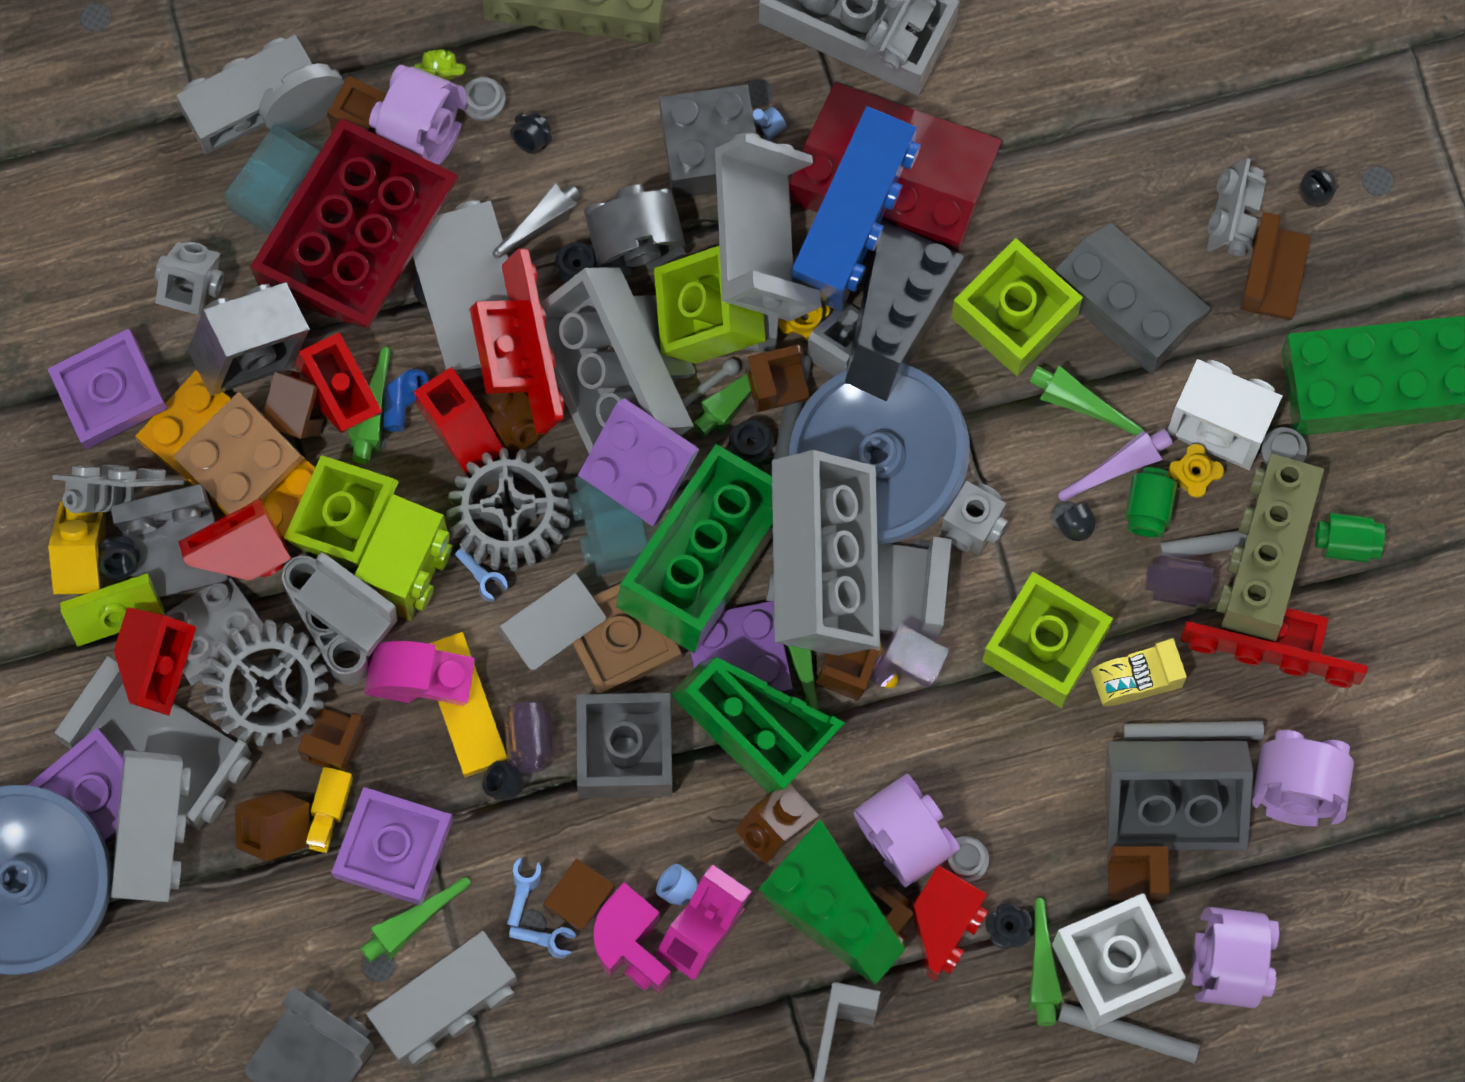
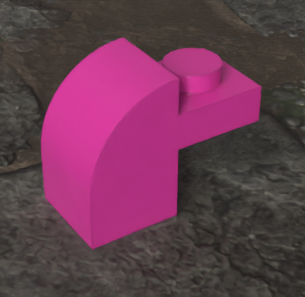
(415, 670)
(704, 923)
(617, 939)

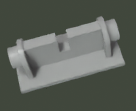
(888, 35)
(1238, 189)

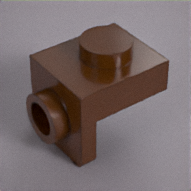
(510, 419)
(776, 822)
(896, 907)

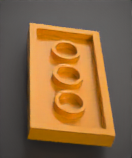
(186, 414)

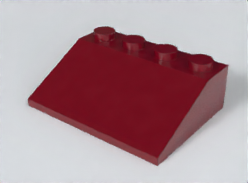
(936, 193)
(353, 225)

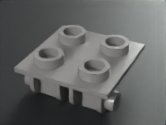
(95, 491)
(214, 613)

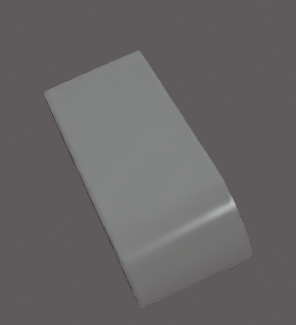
(326, 640)

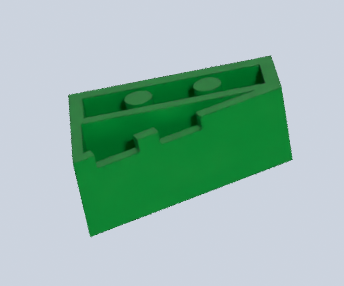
(753, 722)
(830, 904)

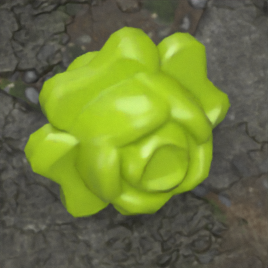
(441, 64)

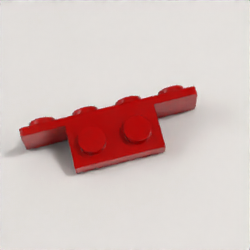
(515, 343)
(1295, 649)

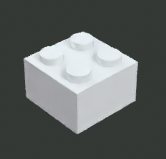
(1224, 413)
(1118, 961)

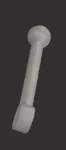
(729, 367)

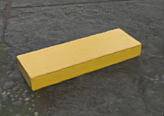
(472, 724)

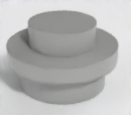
(484, 99)
(1285, 443)
(970, 861)

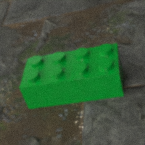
(1376, 375)
(701, 550)

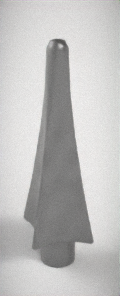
(548, 213)

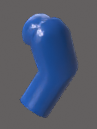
(399, 396)

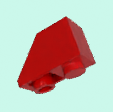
(457, 420)
(943, 916)

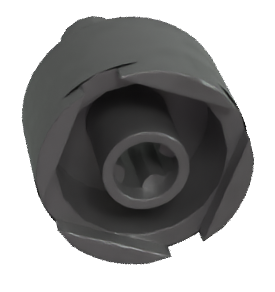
(636, 230)

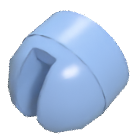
(676, 885)

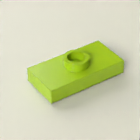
(103, 610)

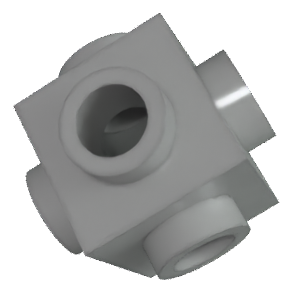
(188, 277)
(971, 532)

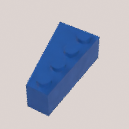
(854, 207)

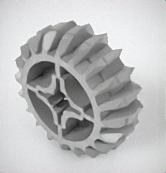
(491, 509)
(274, 668)

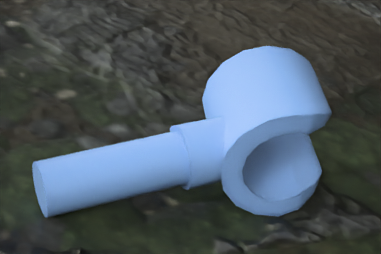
(769, 122)
(481, 574)
(523, 886)
(543, 938)

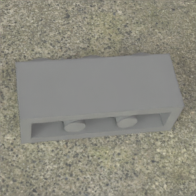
(229, 102)
(149, 826)
(443, 1000)

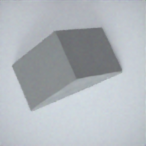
(833, 339)

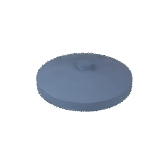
(911, 438)
(50, 879)

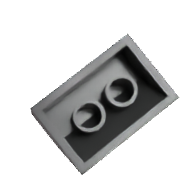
(1131, 297)
(1178, 794)

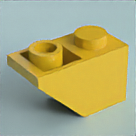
(75, 551)

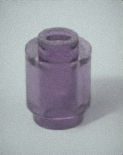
(1179, 581)
(528, 737)

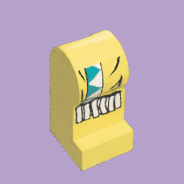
(1140, 674)

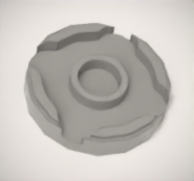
(302, 97)

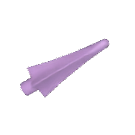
(1135, 454)

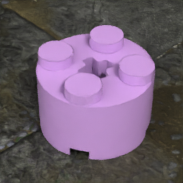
(420, 113)
(1303, 779)
(906, 830)
(1234, 957)

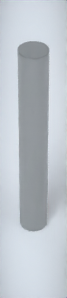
(1202, 545)
(1194, 731)
(1132, 1034)

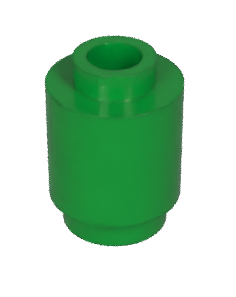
(1150, 502)
(1350, 538)

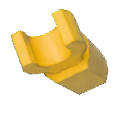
(328, 807)

